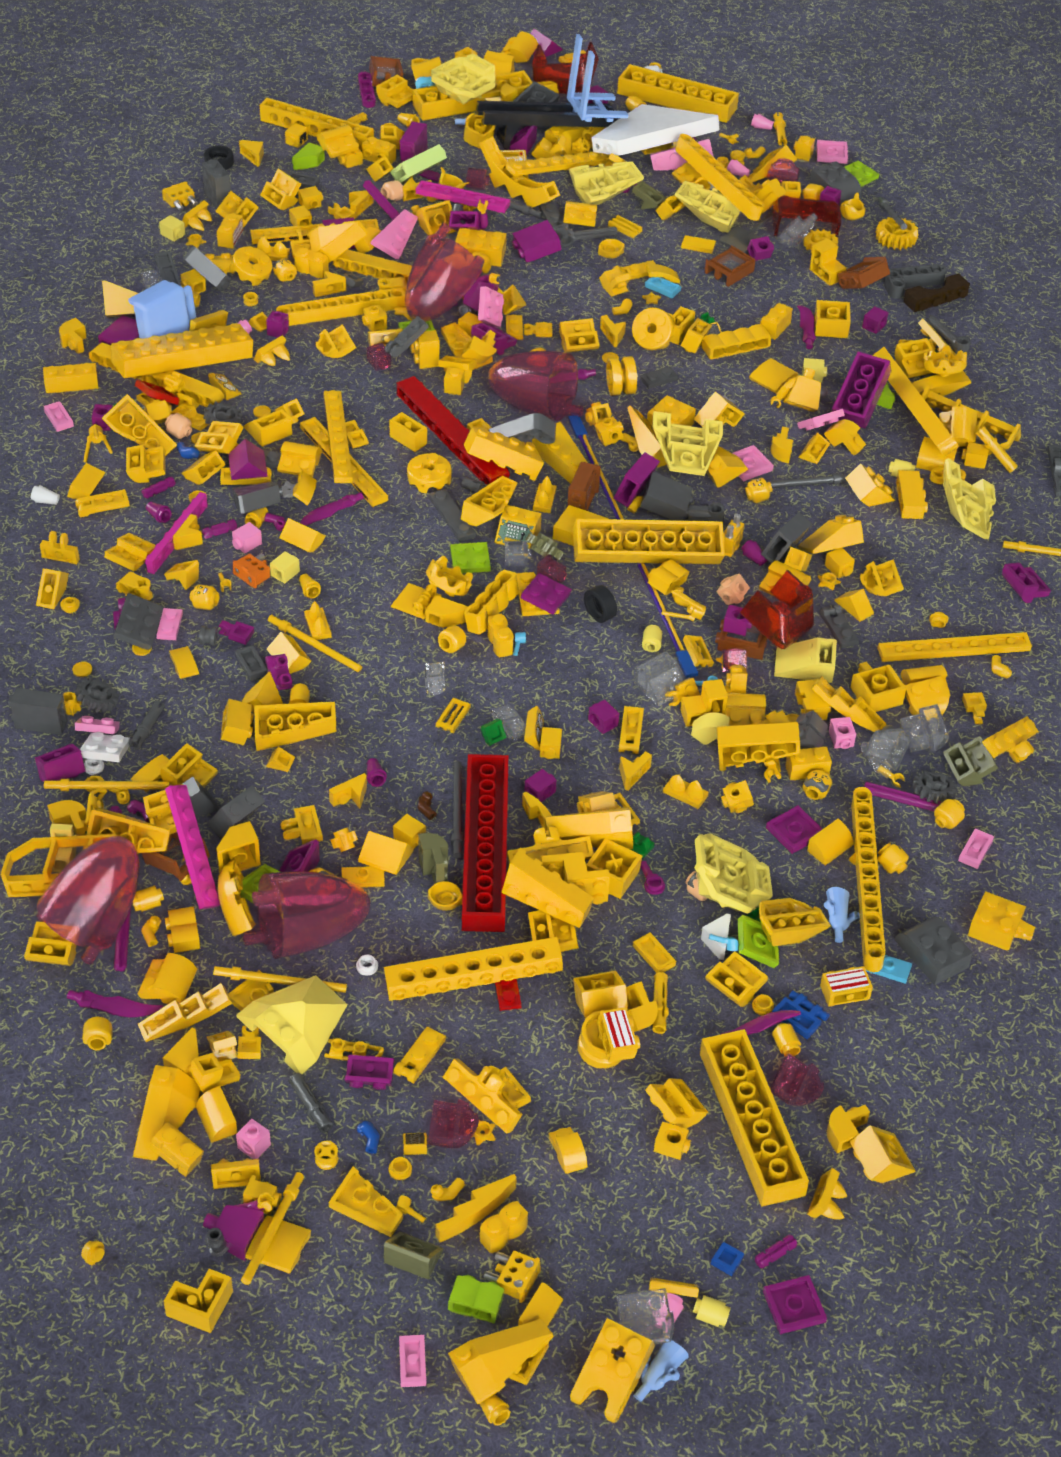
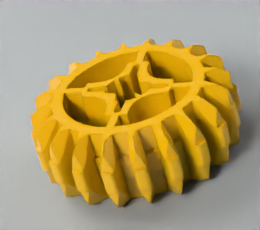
(891, 234)

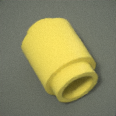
(900, 465)
(652, 638)
(711, 1311)

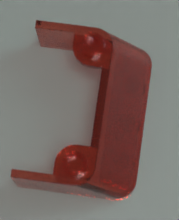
(561, 72)
(793, 207)
(784, 619)

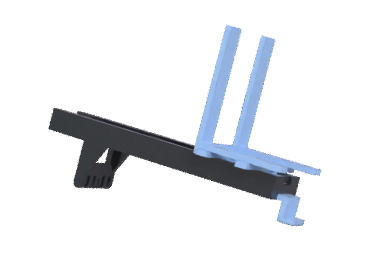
(512, 115)

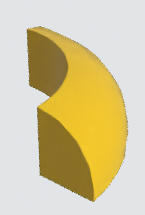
(233, 906)

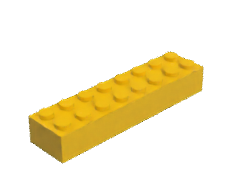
(677, 92)
(434, 104)
(181, 350)
(648, 541)
(753, 1118)

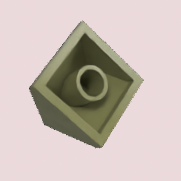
(412, 1254)

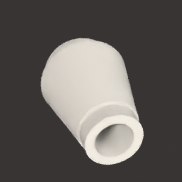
(43, 495)

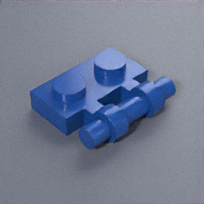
(807, 1022)

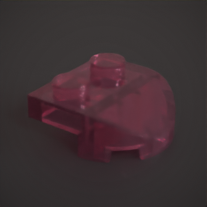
(783, 170)
(796, 1082)
(452, 1124)

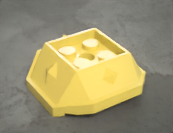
(464, 77)
(730, 874)

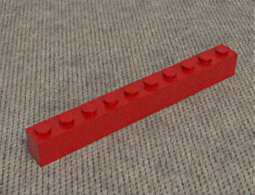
(446, 428)

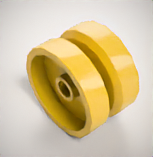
(621, 375)
(591, 1045)

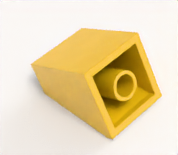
(117, 301)

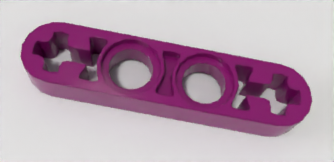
(366, 89)

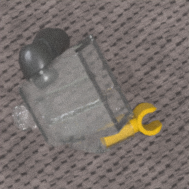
(886, 751)

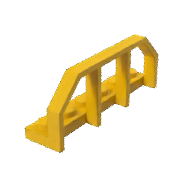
(983, 419)
(38, 883)

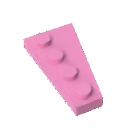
(671, 160)
(396, 234)

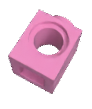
(842, 732)
(253, 1139)

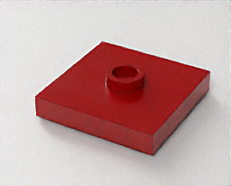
(156, 392)

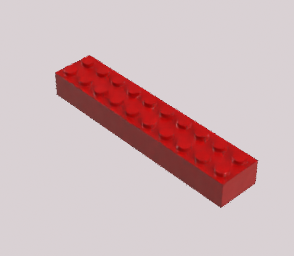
(485, 843)

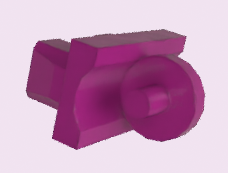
(279, 670)

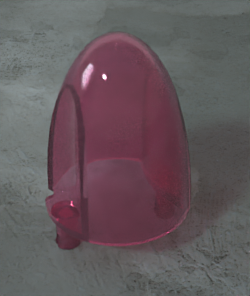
(440, 276)
(538, 383)
(93, 895)
(305, 911)

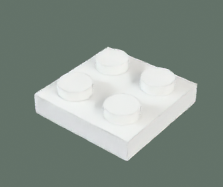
(105, 747)

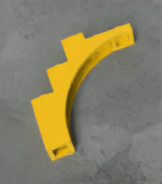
(533, 192)

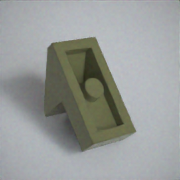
(650, 196)

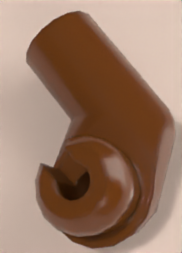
(424, 805)

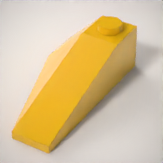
(569, 133)
(725, 467)
(491, 1359)

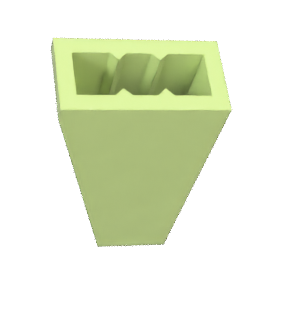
(419, 163)

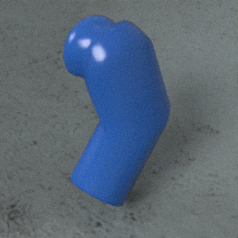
(187, 452)
(367, 1128)

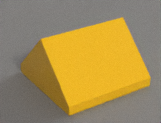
(384, 853)

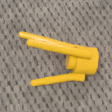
(96, 436)
(694, 608)

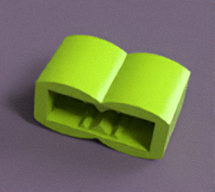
(476, 1298)

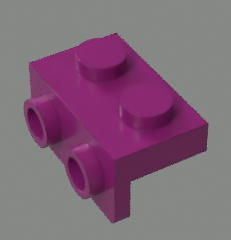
(369, 1071)

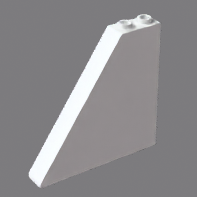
(651, 127)

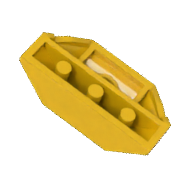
(790, 921)

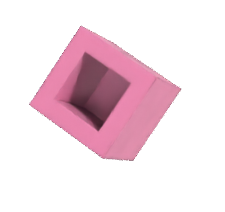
(246, 537)

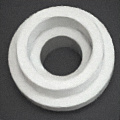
(93, 766)
(367, 960)

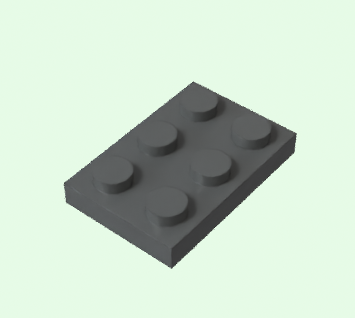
(138, 621)

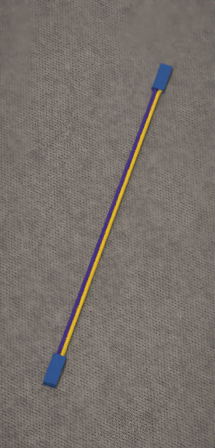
(682, 655)

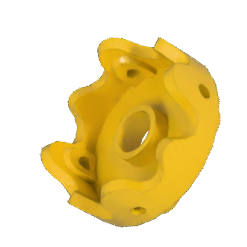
(252, 272)
(663, 334)
(945, 365)
(423, 478)
(448, 579)

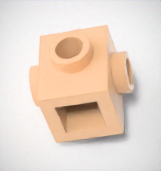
(733, 589)

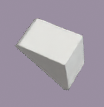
(719, 928)

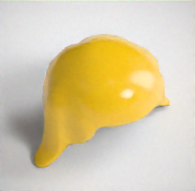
(451, 180)
(853, 208)

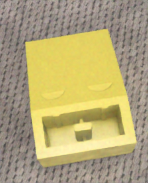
(807, 660)

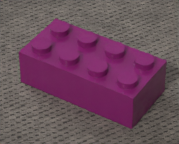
(862, 388)

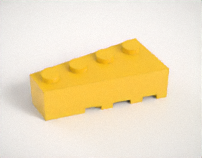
(504, 451)
(562, 454)
(292, 723)
(756, 743)
(546, 890)

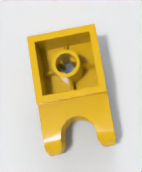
(613, 1376)

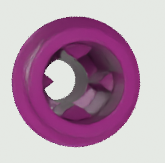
(159, 512)
(753, 552)
(375, 772)

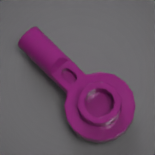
(654, 884)

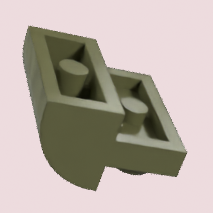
(970, 762)
(433, 856)

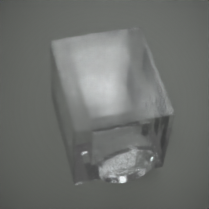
(516, 553)

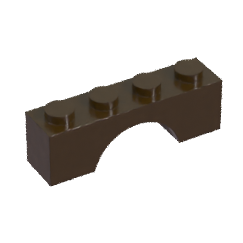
(920, 298)

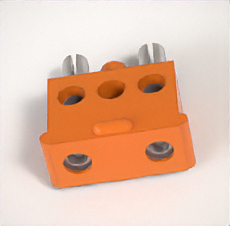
(252, 569)

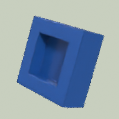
(727, 1259)

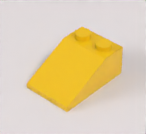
(834, 534)

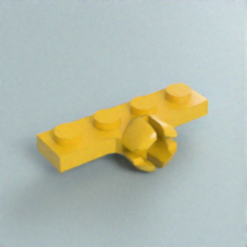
(1013, 740)
(550, 844)
(484, 1092)

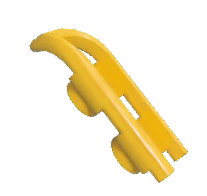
(94, 802)
(360, 1048)

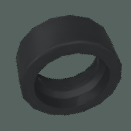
(220, 151)
(600, 603)

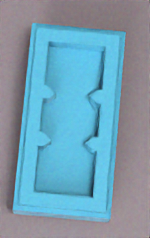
(663, 286)
(895, 969)

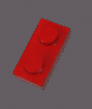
(508, 995)

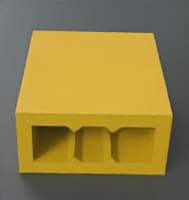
(564, 526)

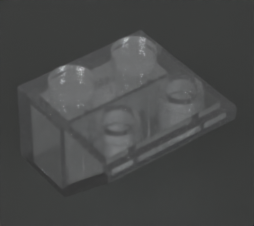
(658, 677)

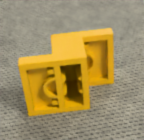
(573, 869)

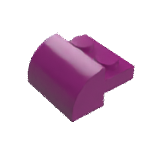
(502, 339)
(1025, 582)

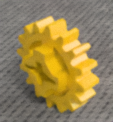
(816, 236)

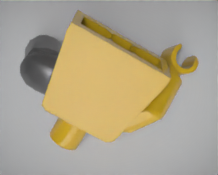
(801, 392)

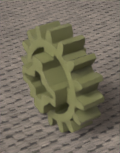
(544, 545)

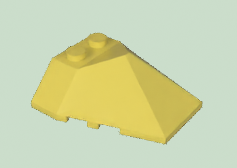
(603, 183)
(708, 205)
(687, 447)
(967, 502)
(297, 1020)

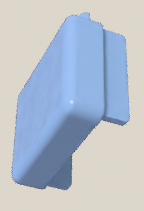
(163, 309)

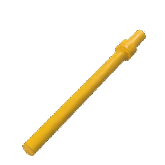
(1022, 547)
(286, 626)
(66, 785)
(237, 974)
(289, 1195)

